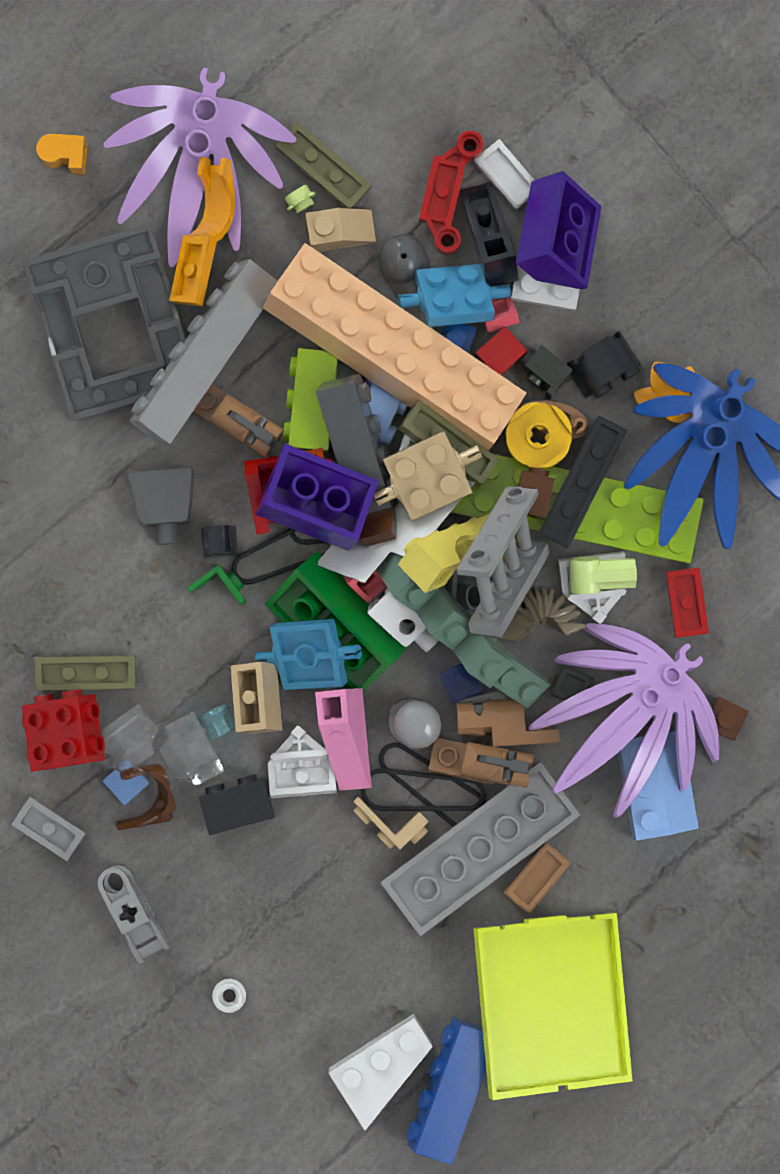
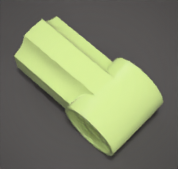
(591, 574)

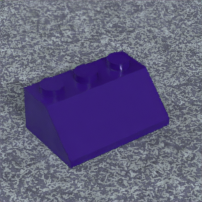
(559, 232)
(317, 497)

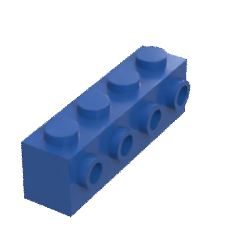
(450, 1093)

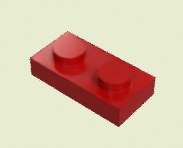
(687, 602)

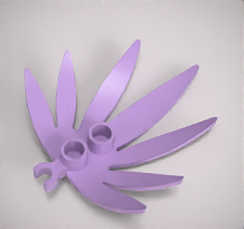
(201, 129)
(656, 692)

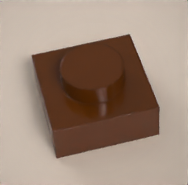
(728, 718)

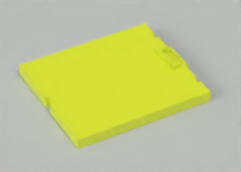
(552, 1005)

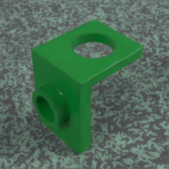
(230, 580)

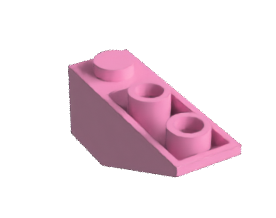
(345, 736)

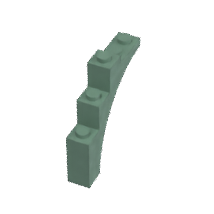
(448, 622)

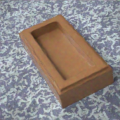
(537, 877)

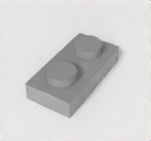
(49, 828)

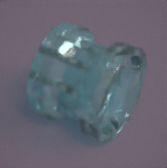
(218, 721)

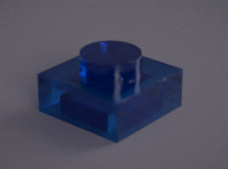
(459, 683)

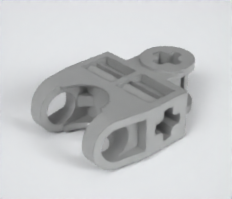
(136, 927)

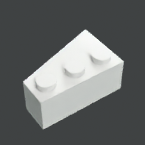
(380, 1067)

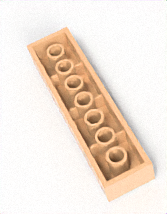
(391, 346)

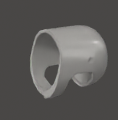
(415, 723)

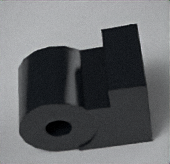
(219, 541)

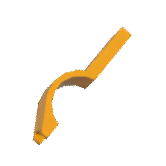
(199, 247)

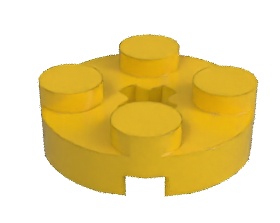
(542, 417)

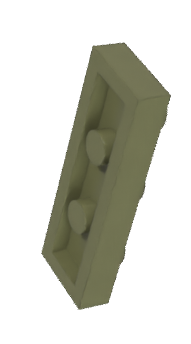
(324, 167)
(425, 422)
(85, 673)

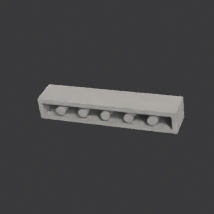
(203, 353)

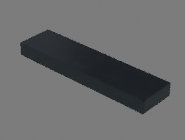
(582, 482)

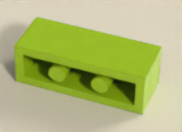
(307, 423)

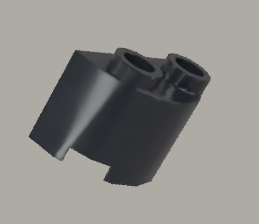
(604, 364)

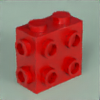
(63, 731)

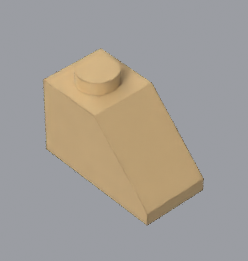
(340, 228)

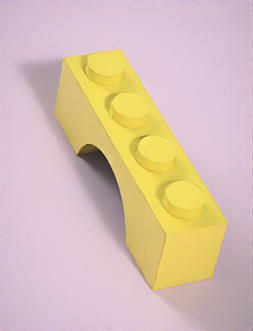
(436, 557)

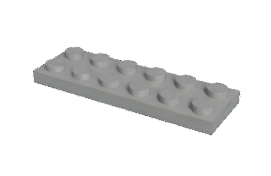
(479, 850)

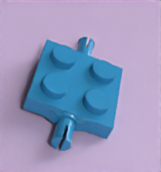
(454, 295)
(308, 654)

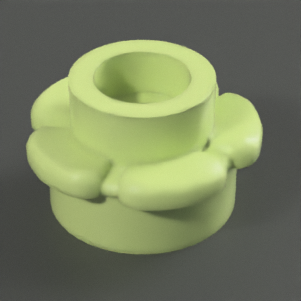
(300, 199)

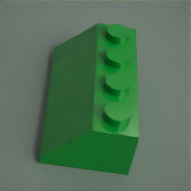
(324, 594)

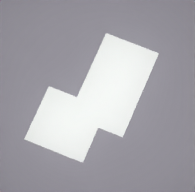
(363, 561)

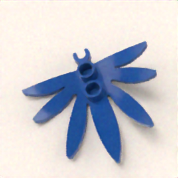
(715, 426)

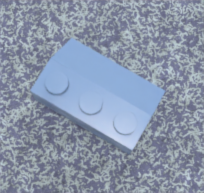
(660, 805)

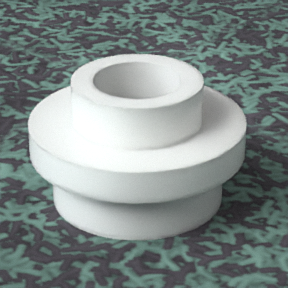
(229, 1006)

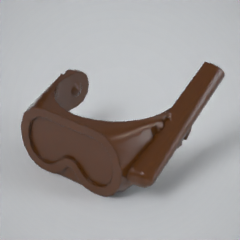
(164, 804)

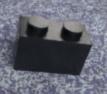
(237, 805)

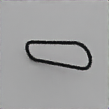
(258, 547)
(413, 791)
(424, 808)

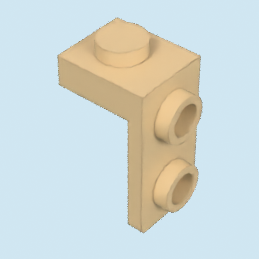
(411, 831)

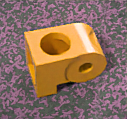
(63, 150)

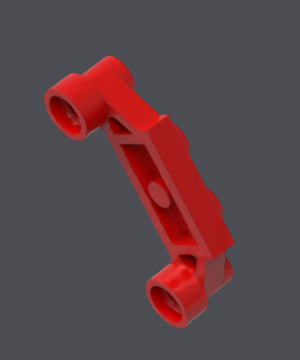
(444, 189)

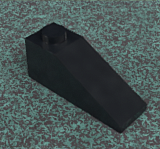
(489, 234)

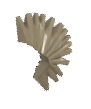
(540, 612)

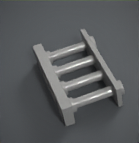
(521, 564)

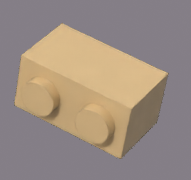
(256, 698)

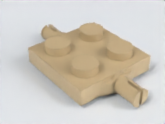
(427, 475)

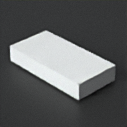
(505, 174)

